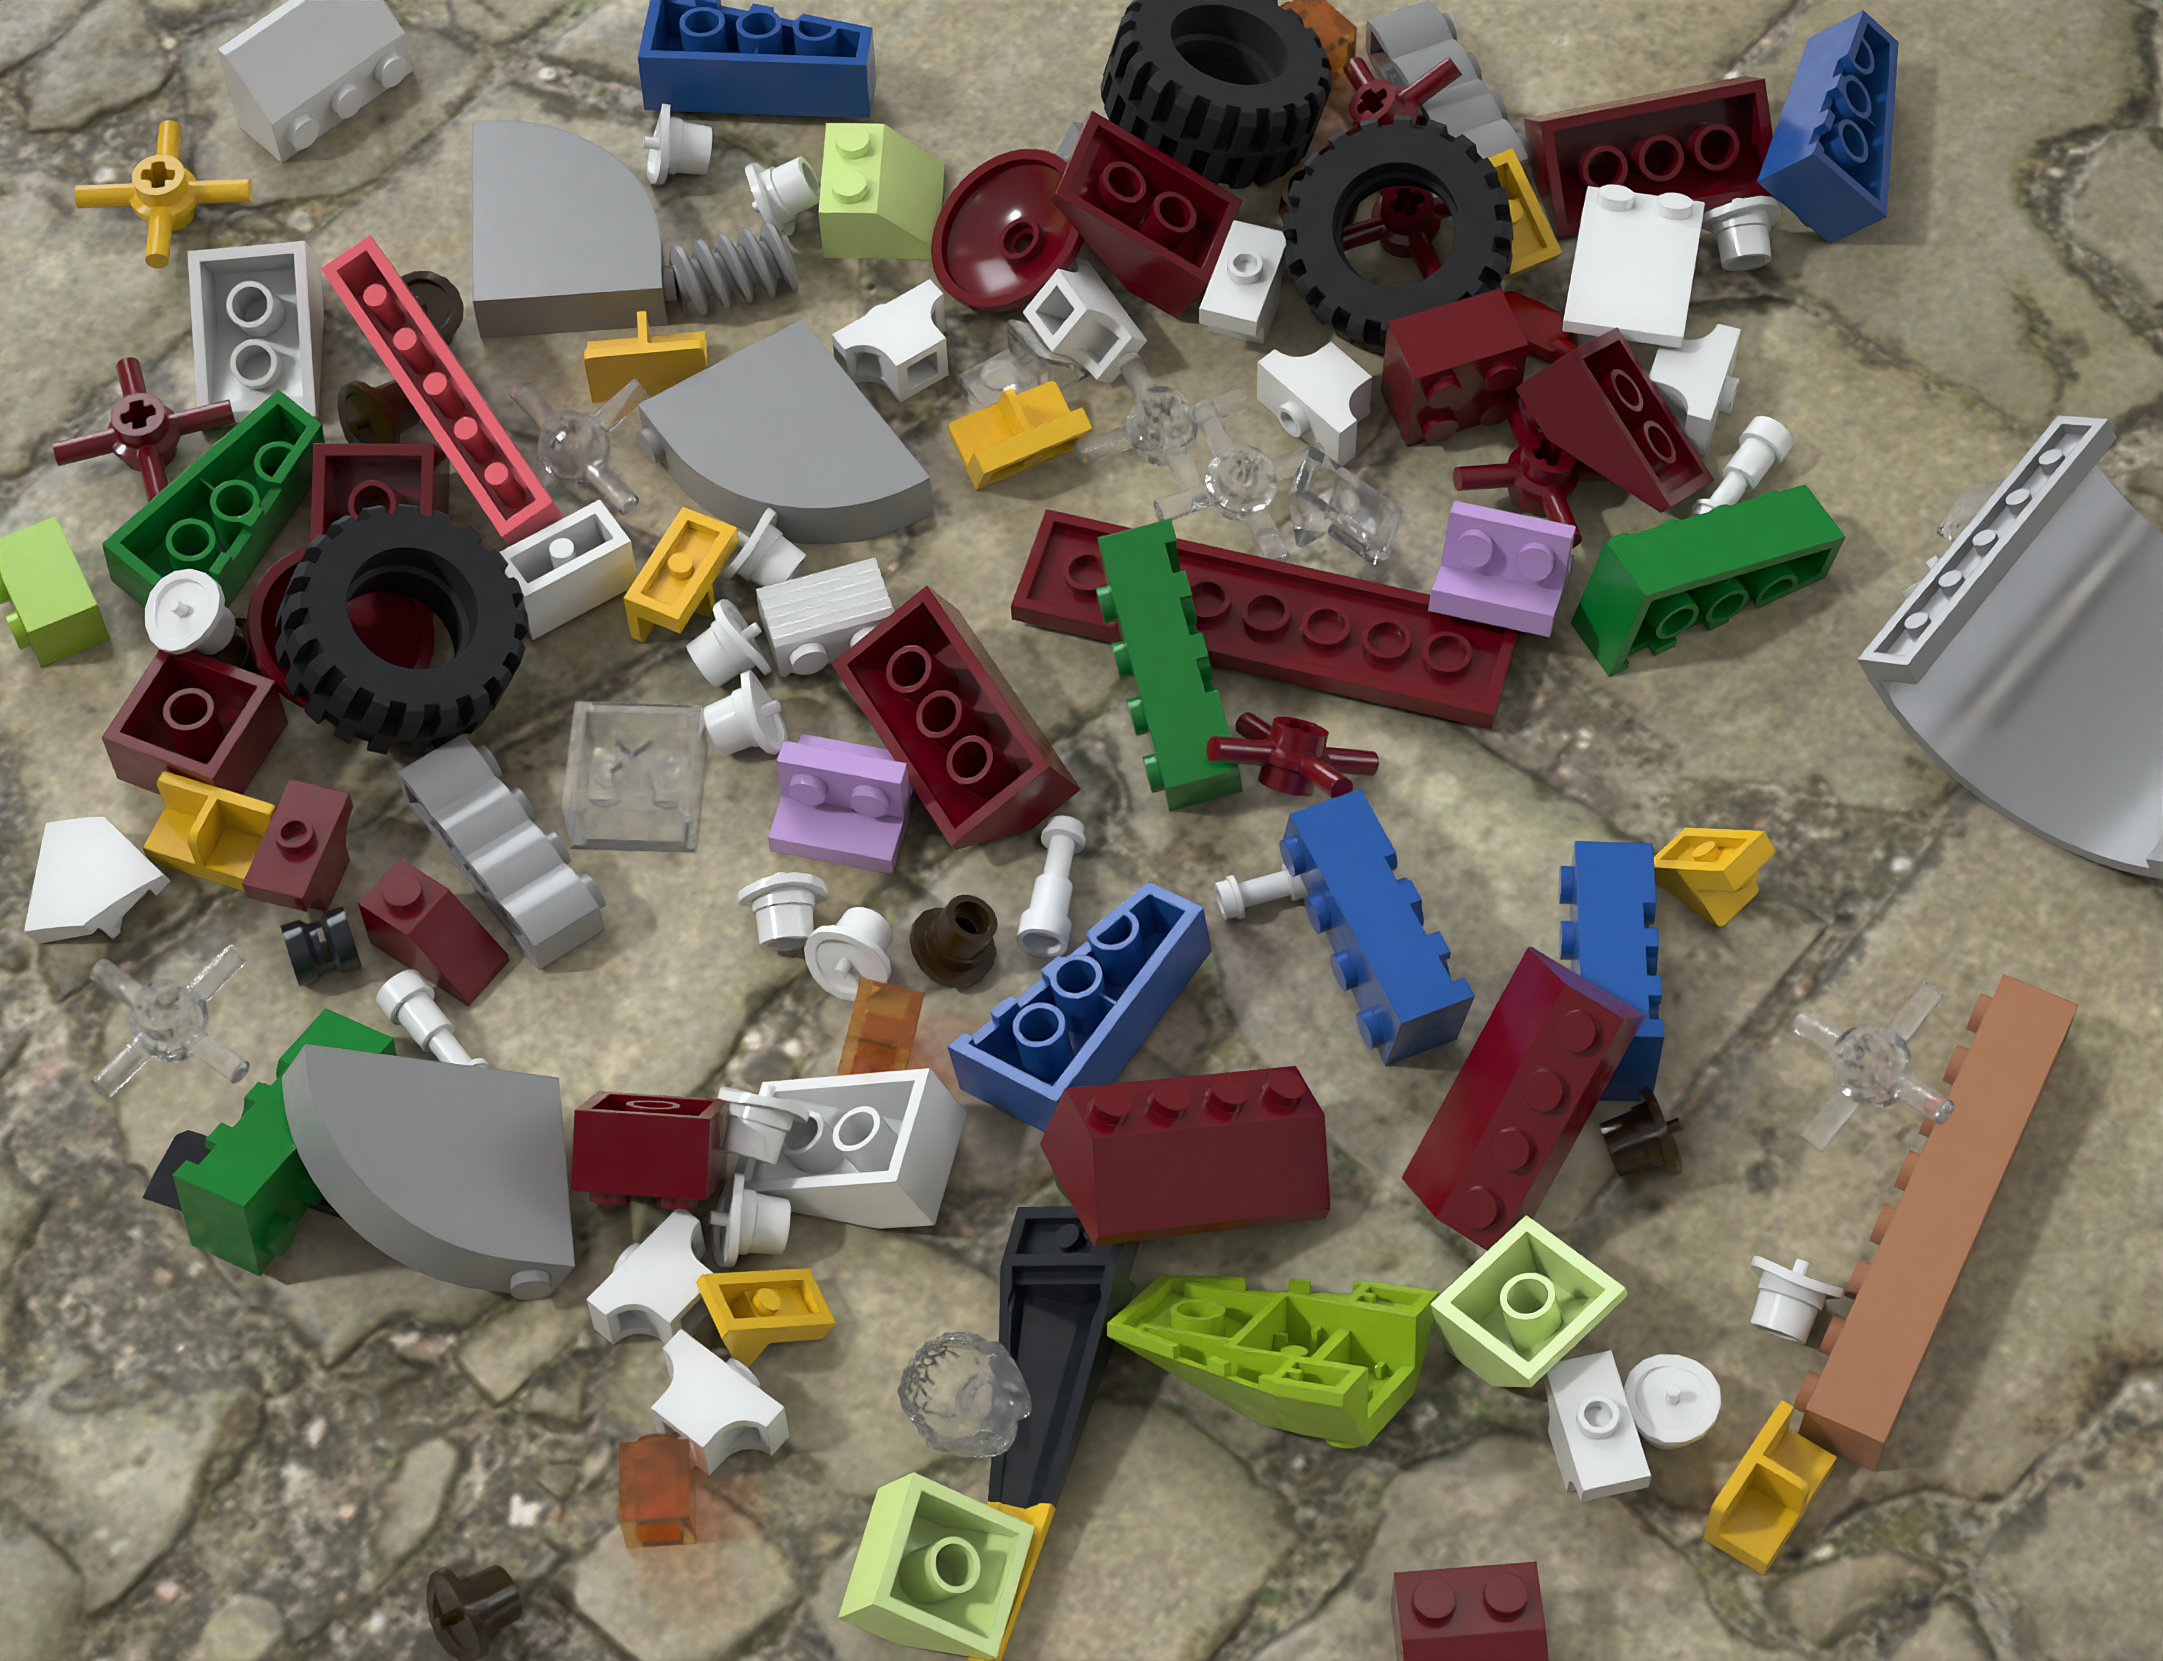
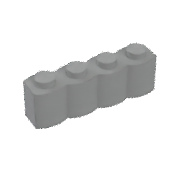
(1416, 40)
(502, 850)

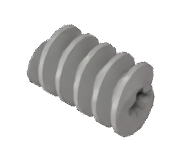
(733, 267)

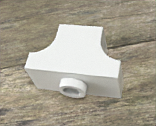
(1245, 283)
(1084, 321)
(897, 343)
(1698, 381)
(1317, 397)
(655, 1285)
(716, 1405)
(1594, 1428)

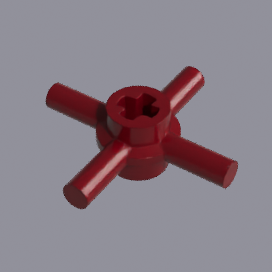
(1383, 100)
(1404, 224)
(143, 430)
(1536, 473)
(1292, 756)

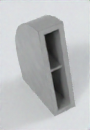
(560, 236)
(789, 436)
(439, 1164)

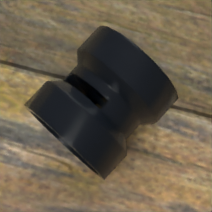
(306, 950)

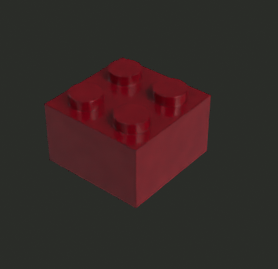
(1453, 367)
(195, 722)
(649, 1148)

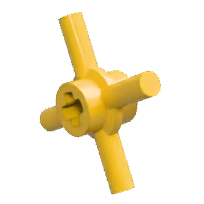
(163, 194)

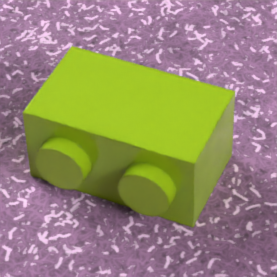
(48, 594)

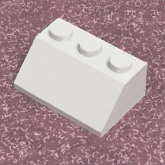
(312, 69)

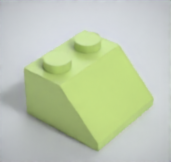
(877, 194)
(1523, 1306)
(936, 1569)

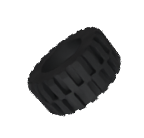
(1219, 85)
(1379, 160)
(423, 561)

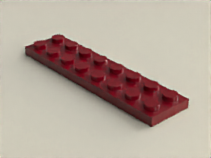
(1288, 623)

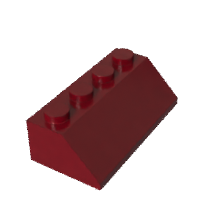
(1680, 141)
(954, 723)
(1520, 1099)
(1190, 1154)

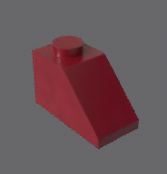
(431, 932)

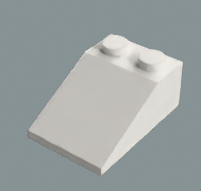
(1634, 265)
(257, 325)
(870, 1148)

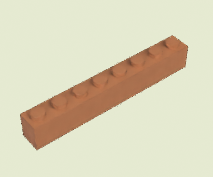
(1935, 1224)

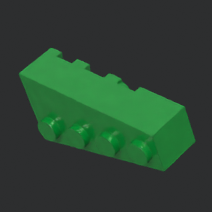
(223, 506)
(1702, 572)
(1166, 663)
(253, 1182)

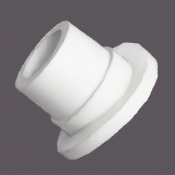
(677, 148)
(783, 192)
(1743, 231)
(766, 555)
(188, 614)
(727, 646)
(746, 719)
(784, 908)
(849, 951)
(759, 1122)
(747, 1223)
(1788, 1299)
(1672, 1400)

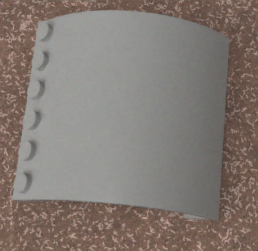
(2042, 656)

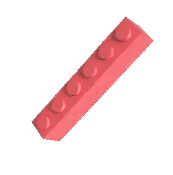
(442, 392)

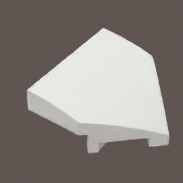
(87, 880)

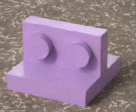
(1503, 569)
(841, 803)

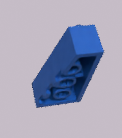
(754, 61)
(1837, 130)
(1374, 928)
(1614, 948)
(1086, 1009)

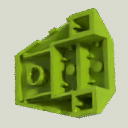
(1287, 1357)

